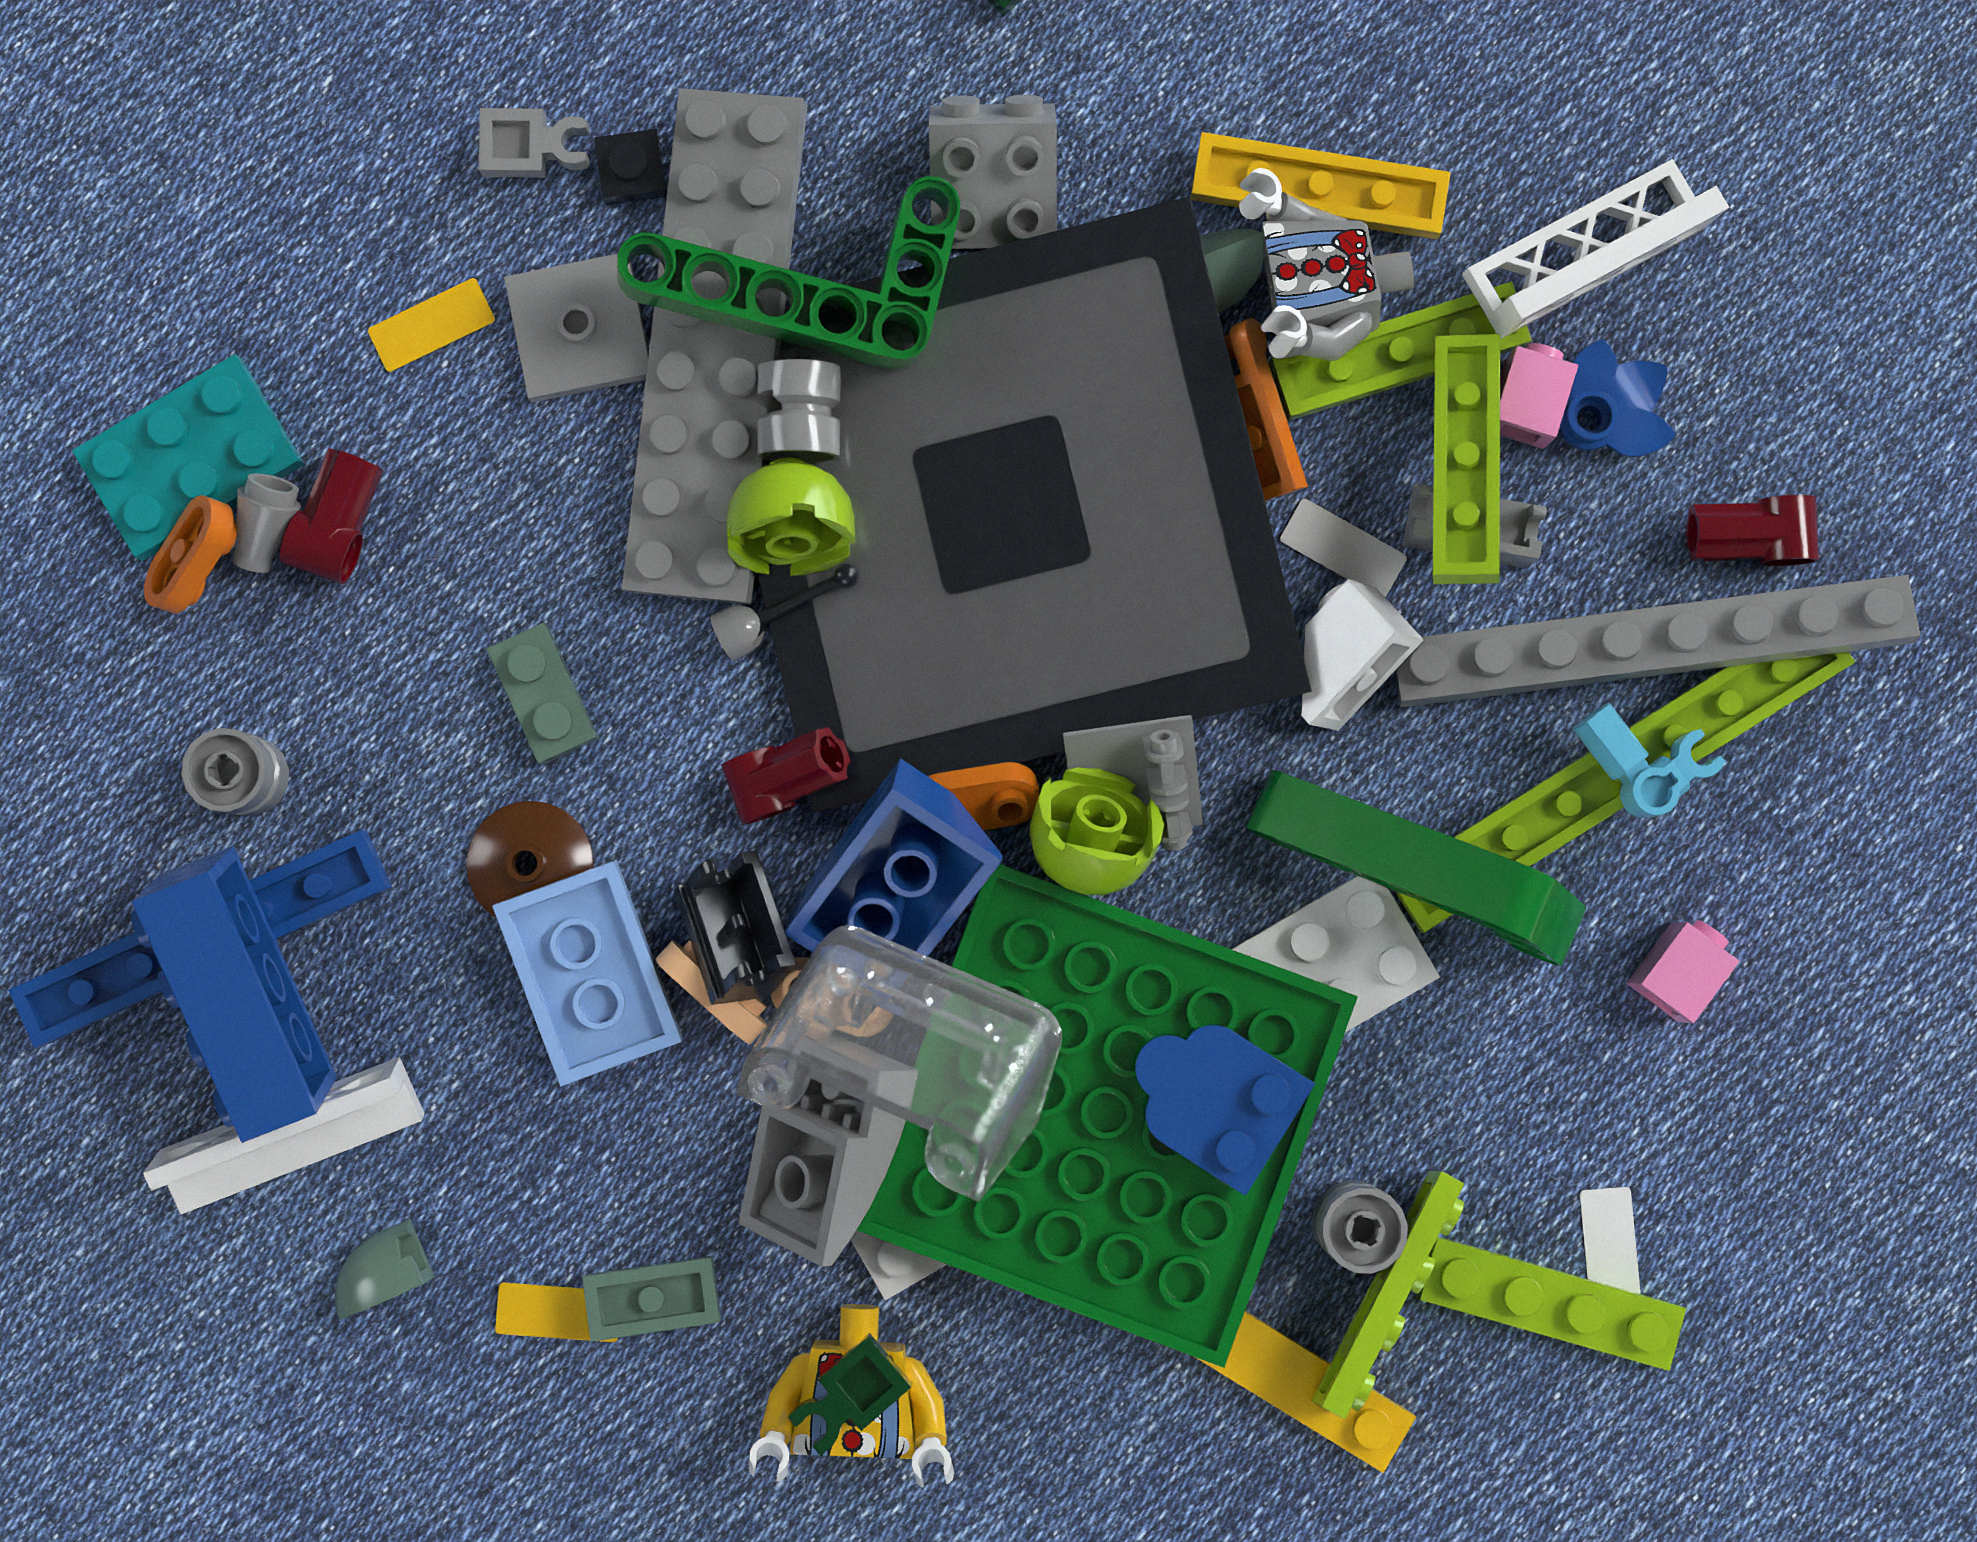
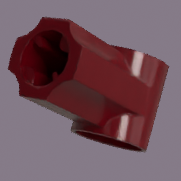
(1773, 530)
(327, 533)
(773, 778)

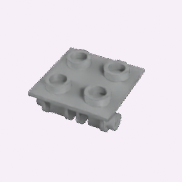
(1157, 759)

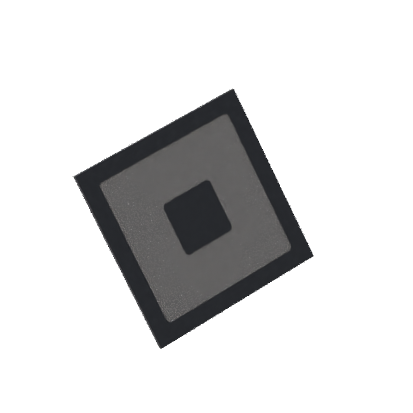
(1041, 515)

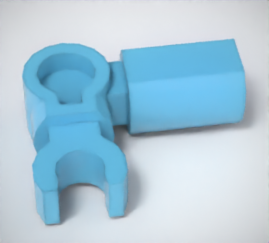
(1645, 787)

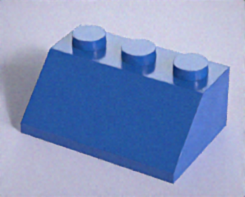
(898, 868)

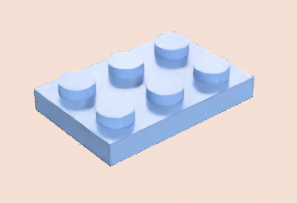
(588, 972)

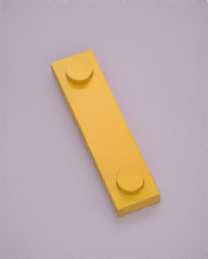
(1356, 188)
(1288, 1378)

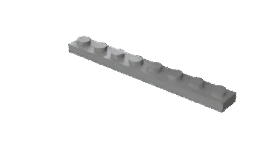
(1659, 641)

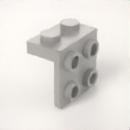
(999, 165)

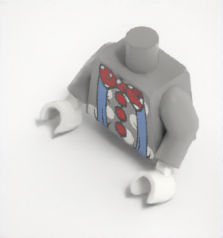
(1319, 273)

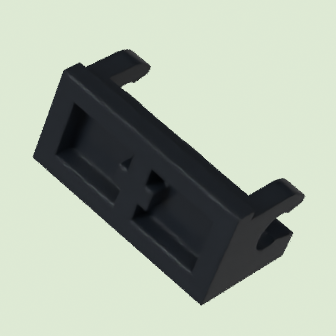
(735, 929)

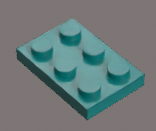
(183, 447)

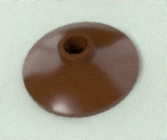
(519, 827)

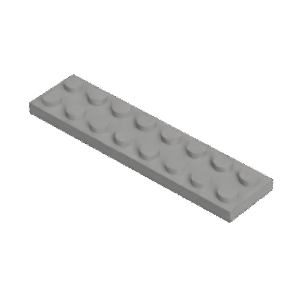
(698, 430)

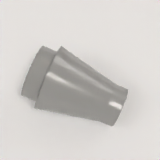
(261, 520)

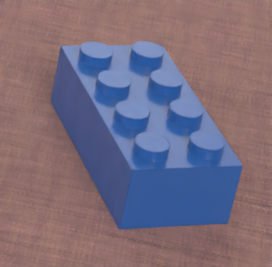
(234, 994)

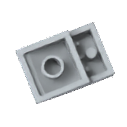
(817, 1171)

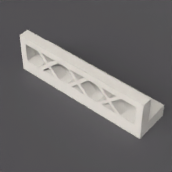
(1605, 259)
(350, 1115)

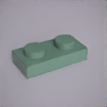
(542, 693)
(651, 1298)

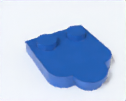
(1219, 1100)

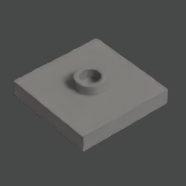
(576, 328)

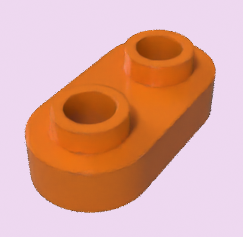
(189, 554)
(994, 793)

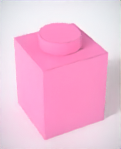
(1534, 393)
(1684, 970)

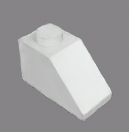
(1351, 651)

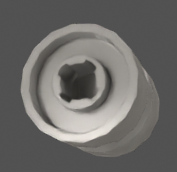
(799, 410)
(235, 772)
(1359, 1226)

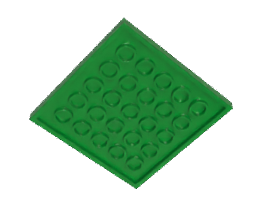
(1091, 1199)

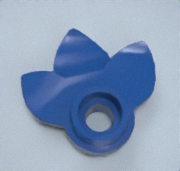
(1621, 402)

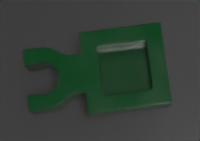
(857, 1388)

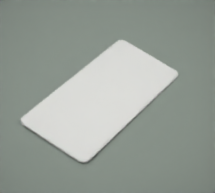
(1342, 547)
(1610, 1237)

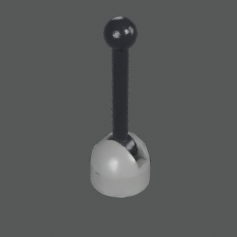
(742, 628)

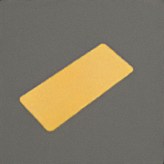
(431, 324)
(542, 1312)

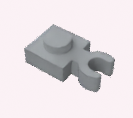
(519, 142)

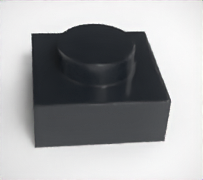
(631, 166)

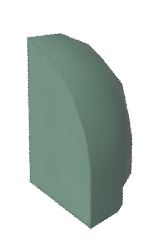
(1232, 263)
(381, 1269)

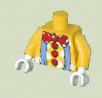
(908, 1424)

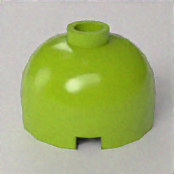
(790, 517)
(1094, 831)

